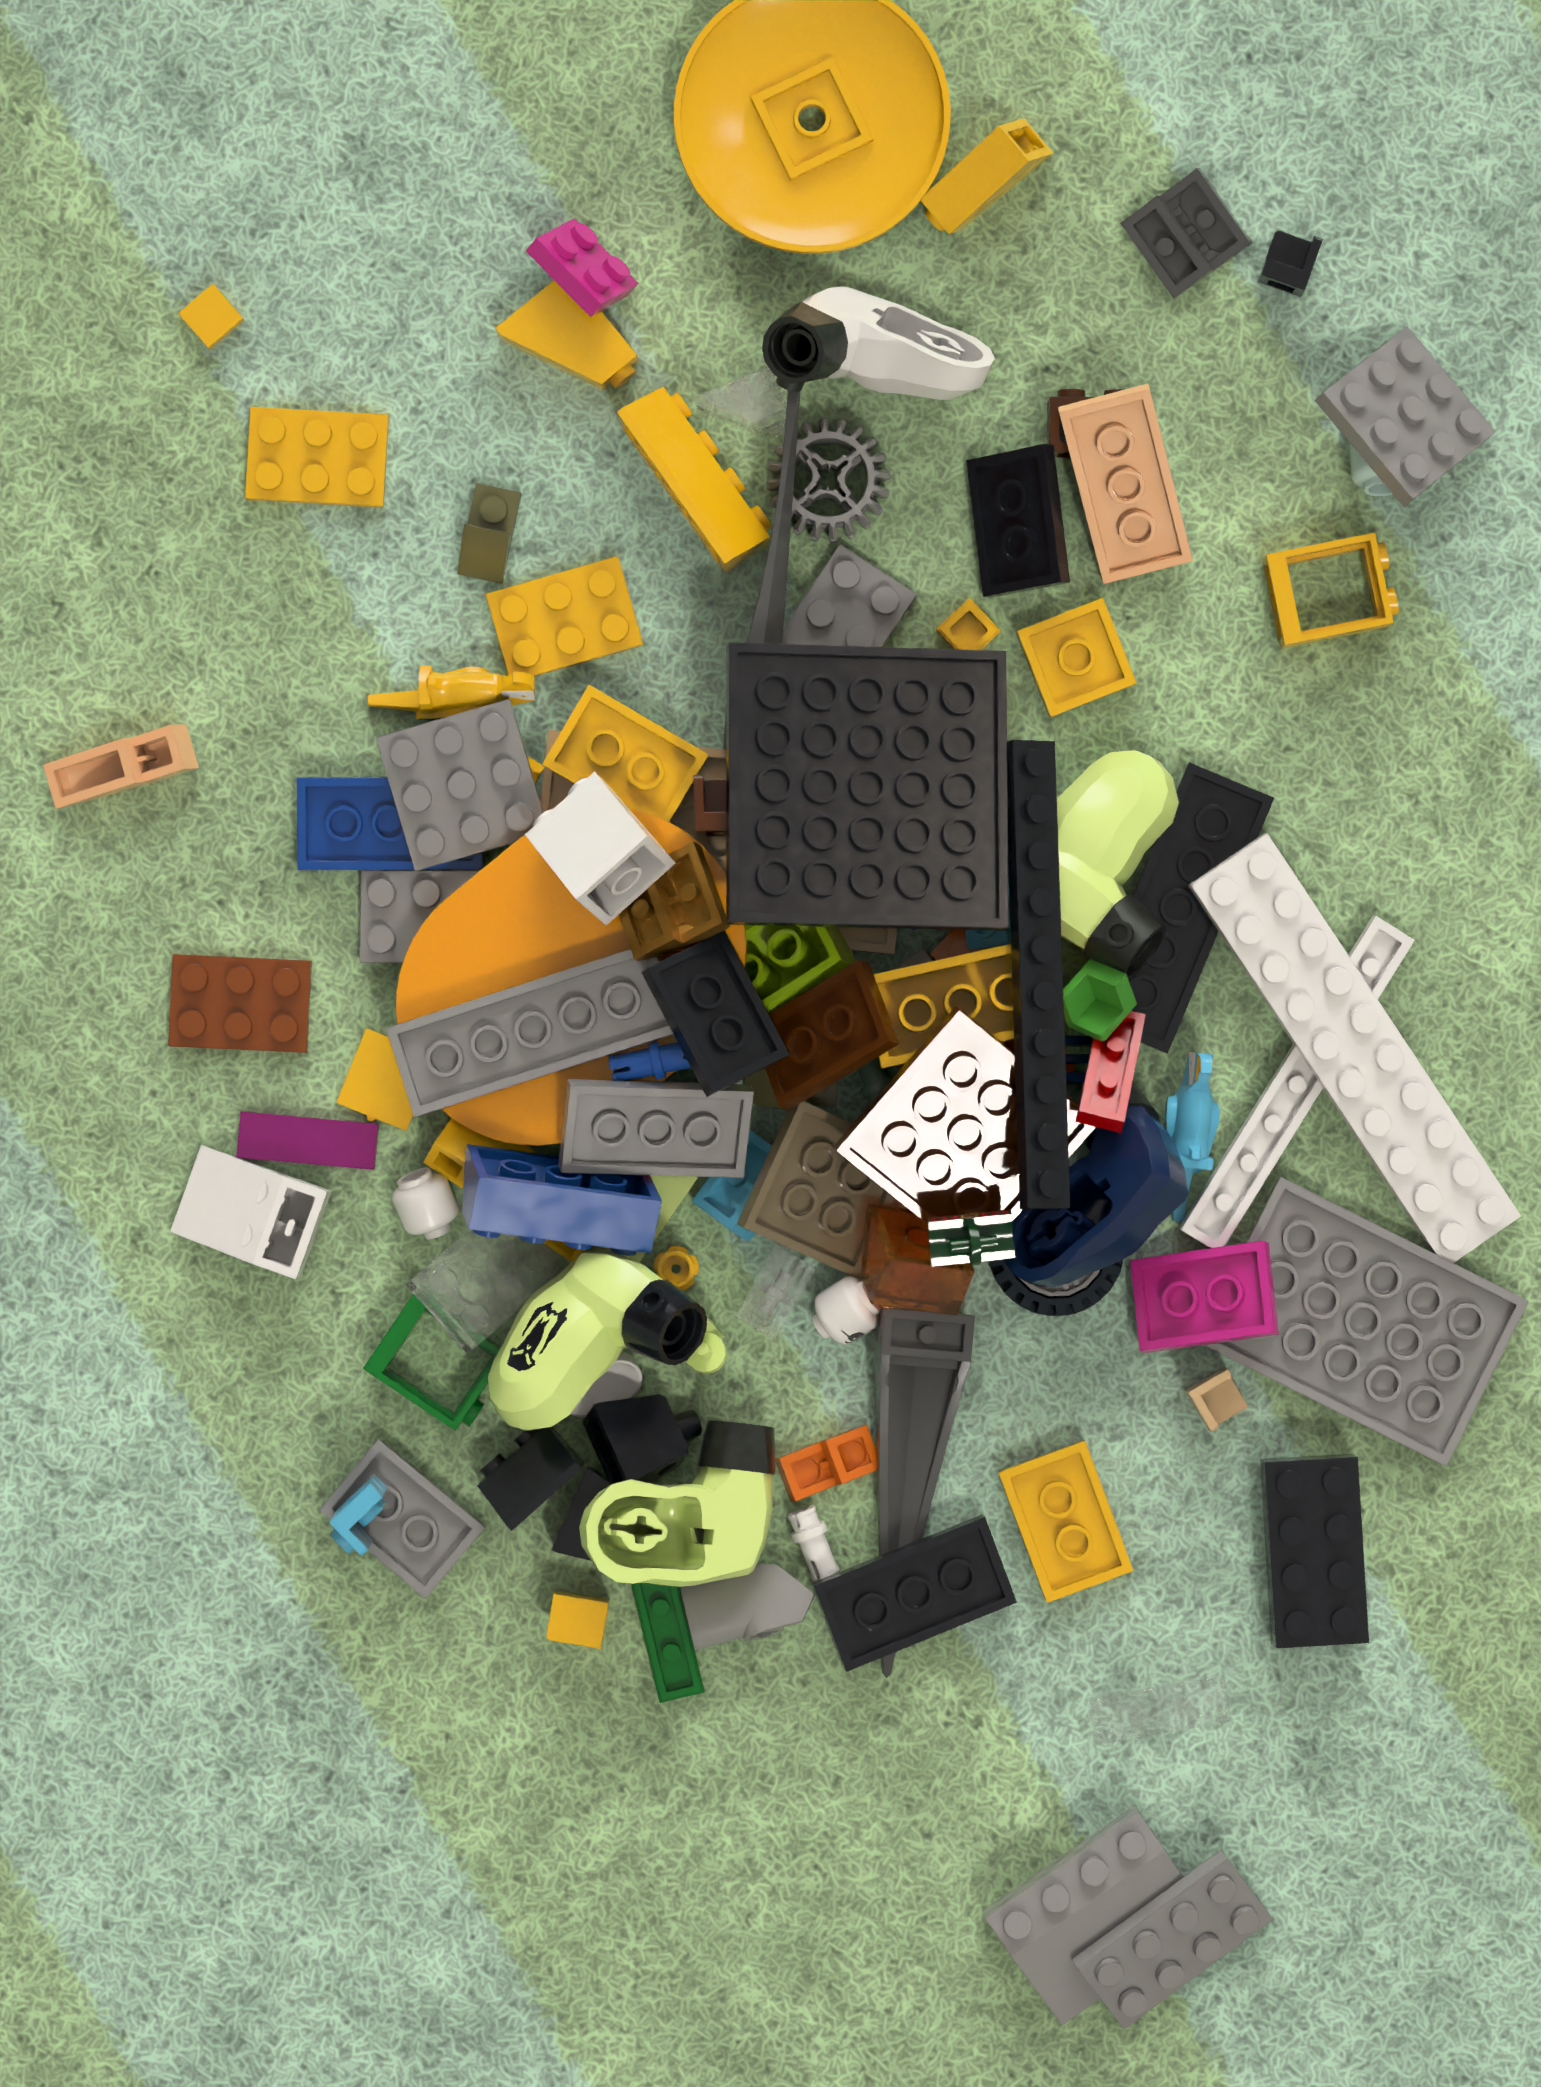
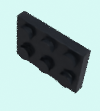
(1018, 520)
(715, 1013)

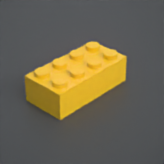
(927, 992)

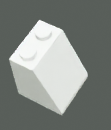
(599, 848)

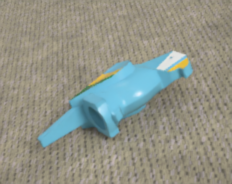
(1193, 1120)

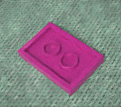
(1204, 1297)

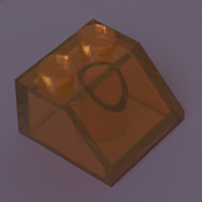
(899, 1267)

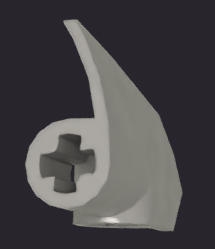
(745, 1606)

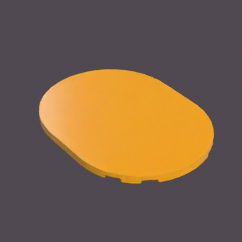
(510, 929)

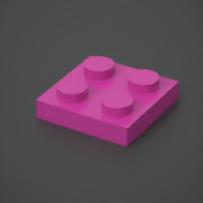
(582, 266)

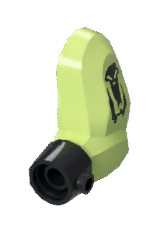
(578, 1329)

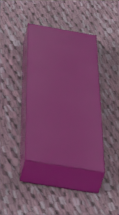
(307, 1140)

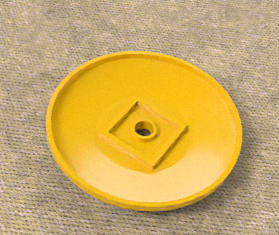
(827, 186)

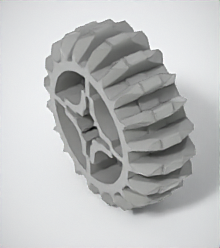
(858, 454)

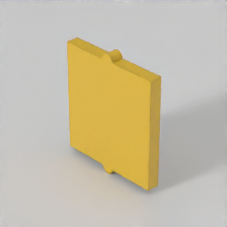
(376, 1083)

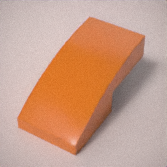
(828, 1463)

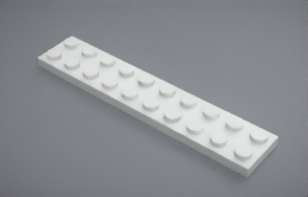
(1354, 1049)

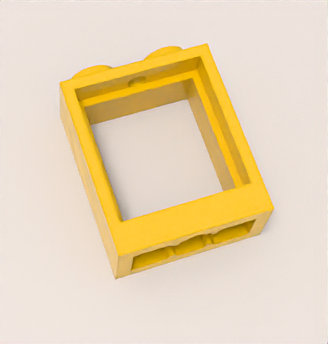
(1282, 597)

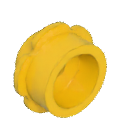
(679, 1256)

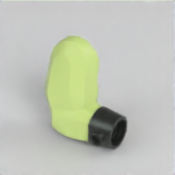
(1102, 834)

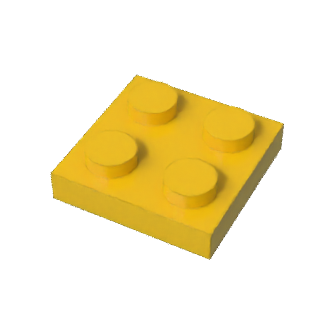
(1076, 657)

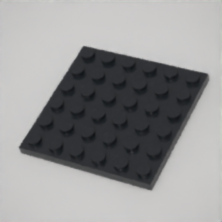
(866, 787)

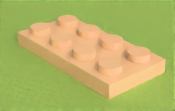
(1125, 483)

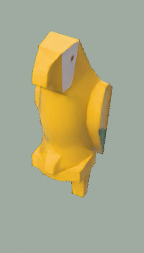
(457, 692)

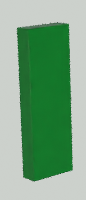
(668, 1641)

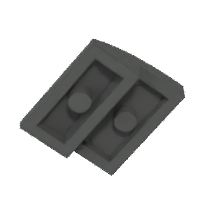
(1186, 233)

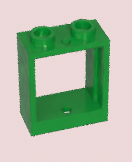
(390, 1346)

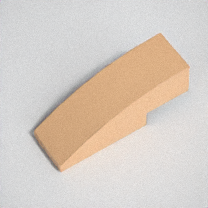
(121, 765)

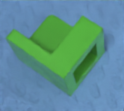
(1097, 1000)

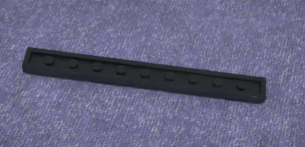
(1037, 976)

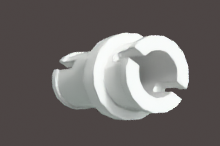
(813, 1542)

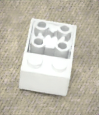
(251, 1212)

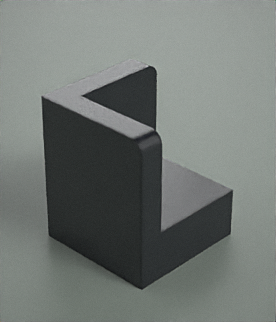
(1289, 263)

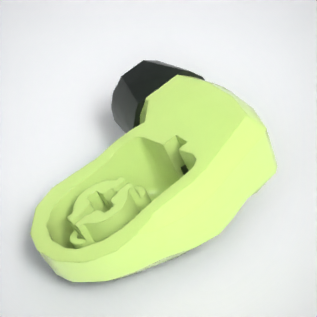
(694, 1529)

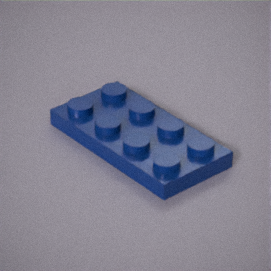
(355, 827)

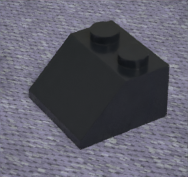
(528, 1475)

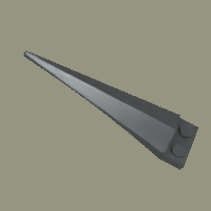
(770, 606)
(917, 1393)

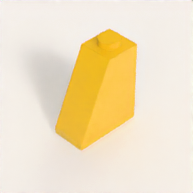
(984, 175)
(566, 337)

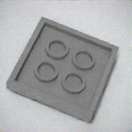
(1405, 416)
(461, 784)

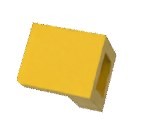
(577, 1619)

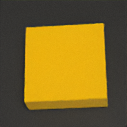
(211, 316)
(968, 628)

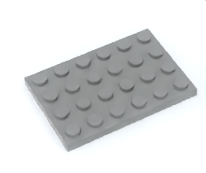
(1375, 1323)

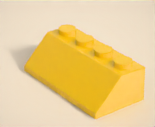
(694, 478)

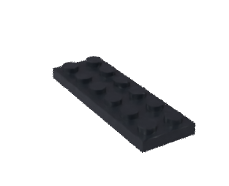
(1209, 826)

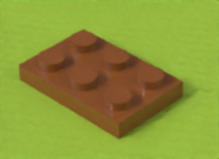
(240, 1003)

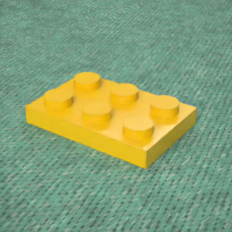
(317, 457)
(565, 618)
(627, 751)
(1065, 1521)

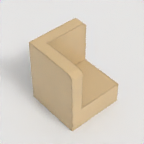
(1216, 1398)

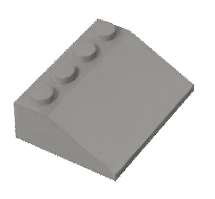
(1077, 1903)

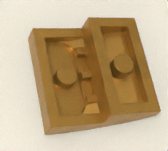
(676, 908)

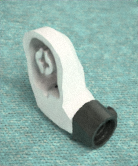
(875, 345)

